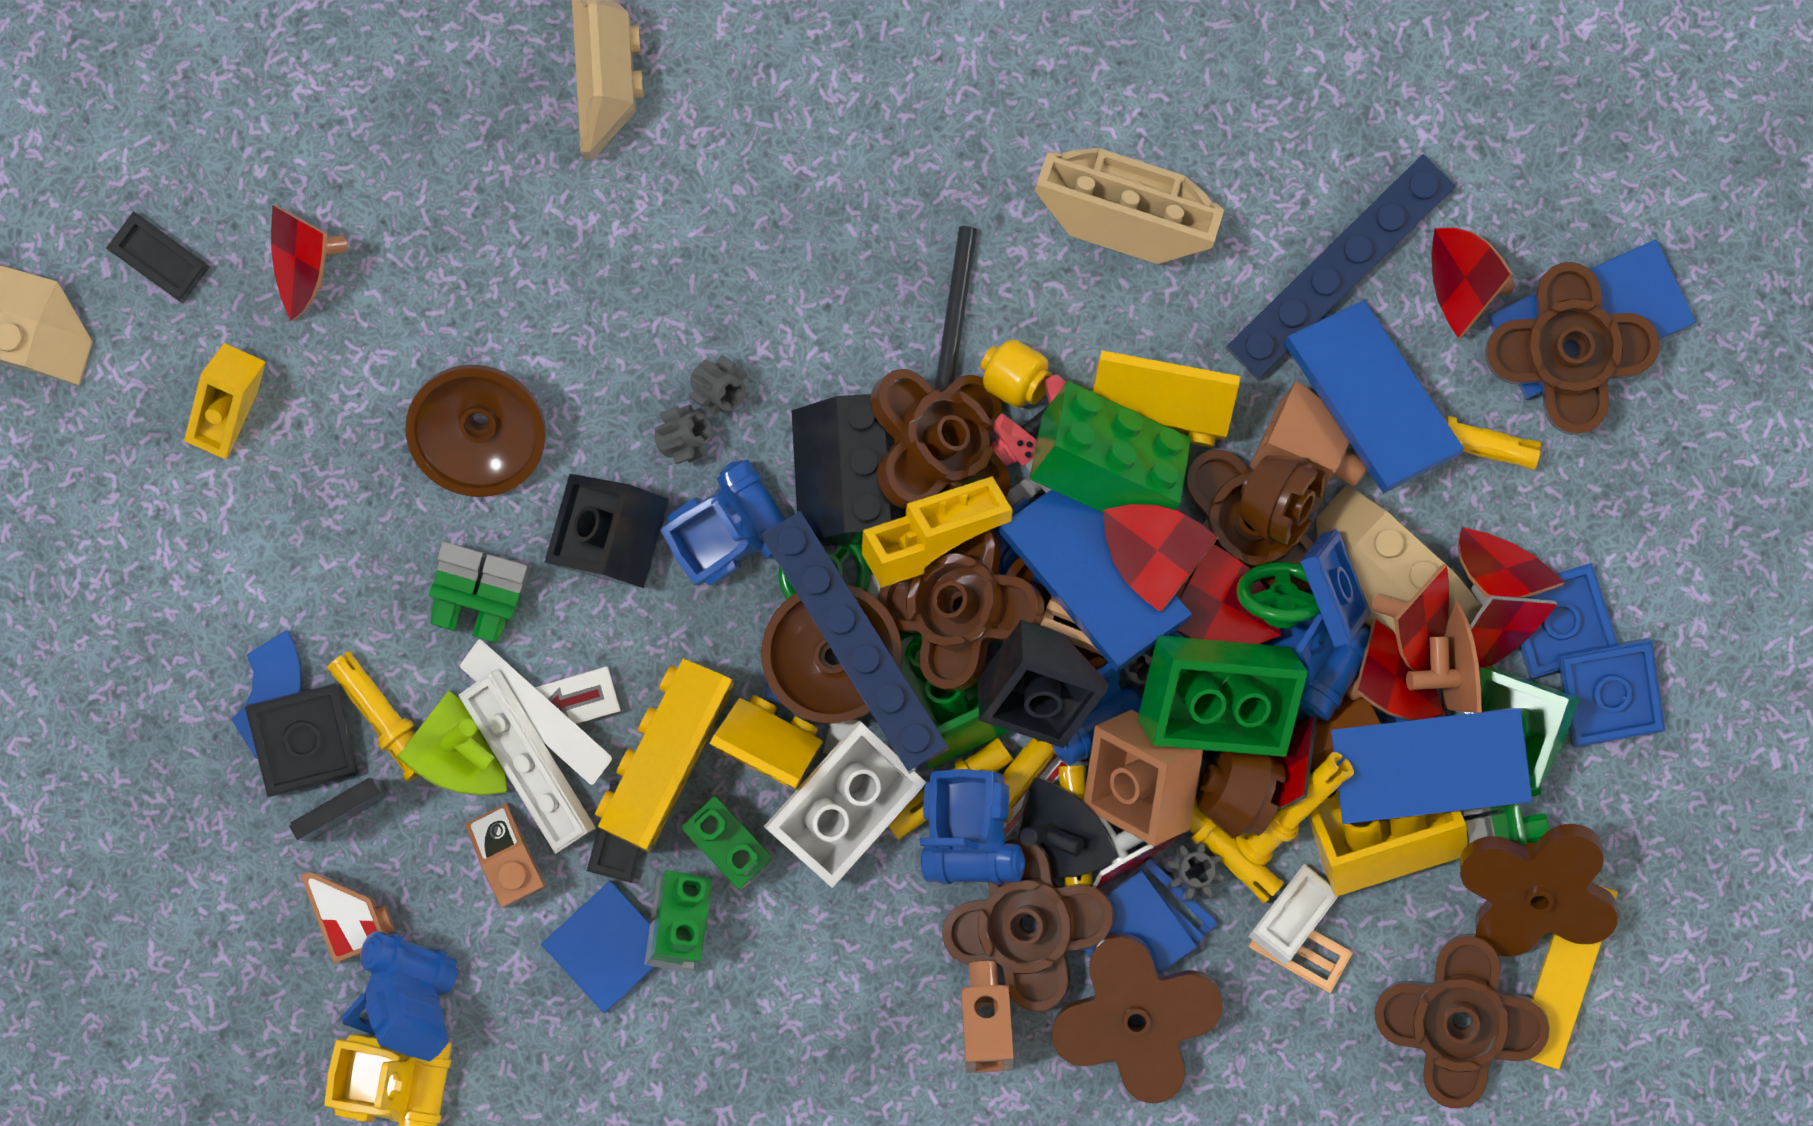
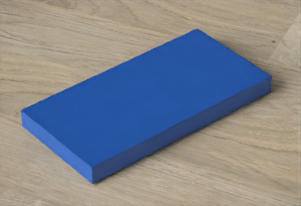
(1628, 283)
(1373, 396)
(1070, 557)
(1433, 765)

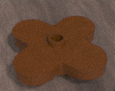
(1606, 343)
(936, 435)
(1215, 488)
(957, 637)
(1539, 889)
(1034, 961)
(1125, 985)
(1457, 1056)

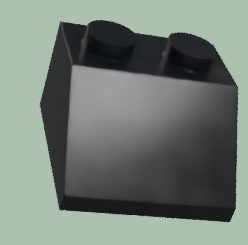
(607, 530)
(1039, 686)

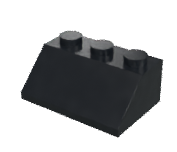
(837, 467)

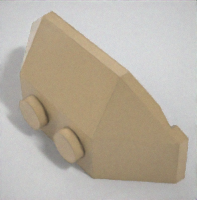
(604, 71)
(1128, 205)
(41, 328)
(1387, 554)

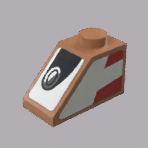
(505, 856)
(344, 915)

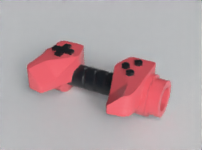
(1018, 442)

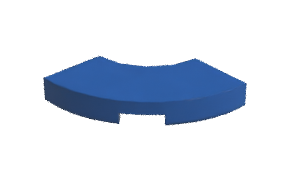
(275, 674)

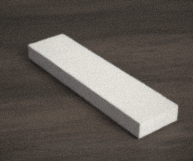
(526, 761)

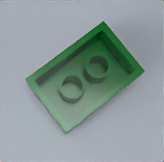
(1107, 453)
(1222, 696)

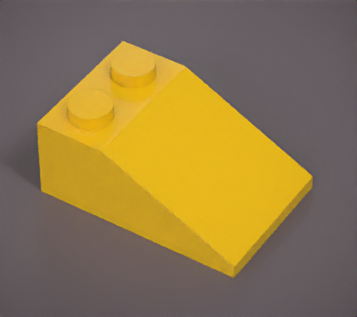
(767, 742)

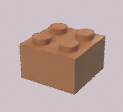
(1140, 784)

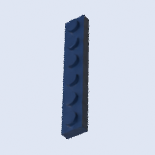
(1341, 265)
(855, 642)

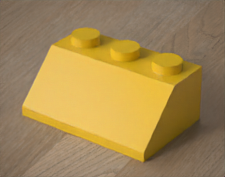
(1172, 394)
(1385, 848)

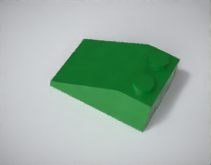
(951, 712)

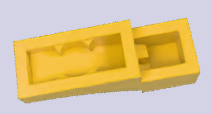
(932, 528)

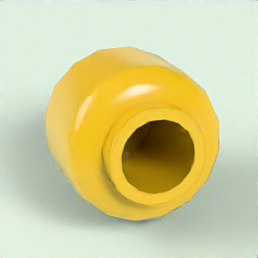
(1015, 373)

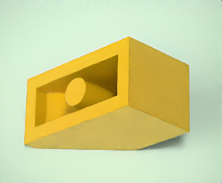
(223, 400)

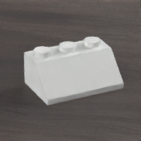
(845, 804)

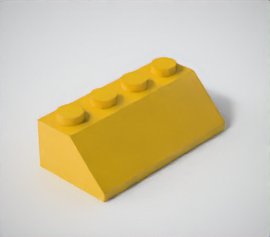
(665, 755)

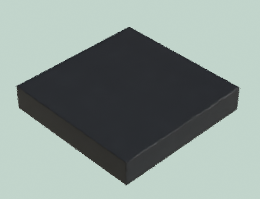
(301, 739)
(339, 809)

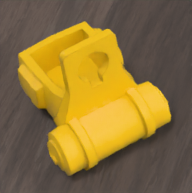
(382, 1083)

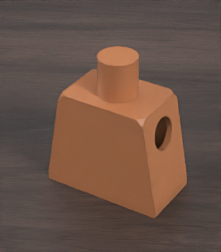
(1307, 429)
(986, 1040)

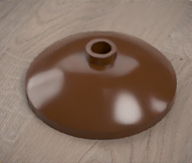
(472, 455)
(797, 664)

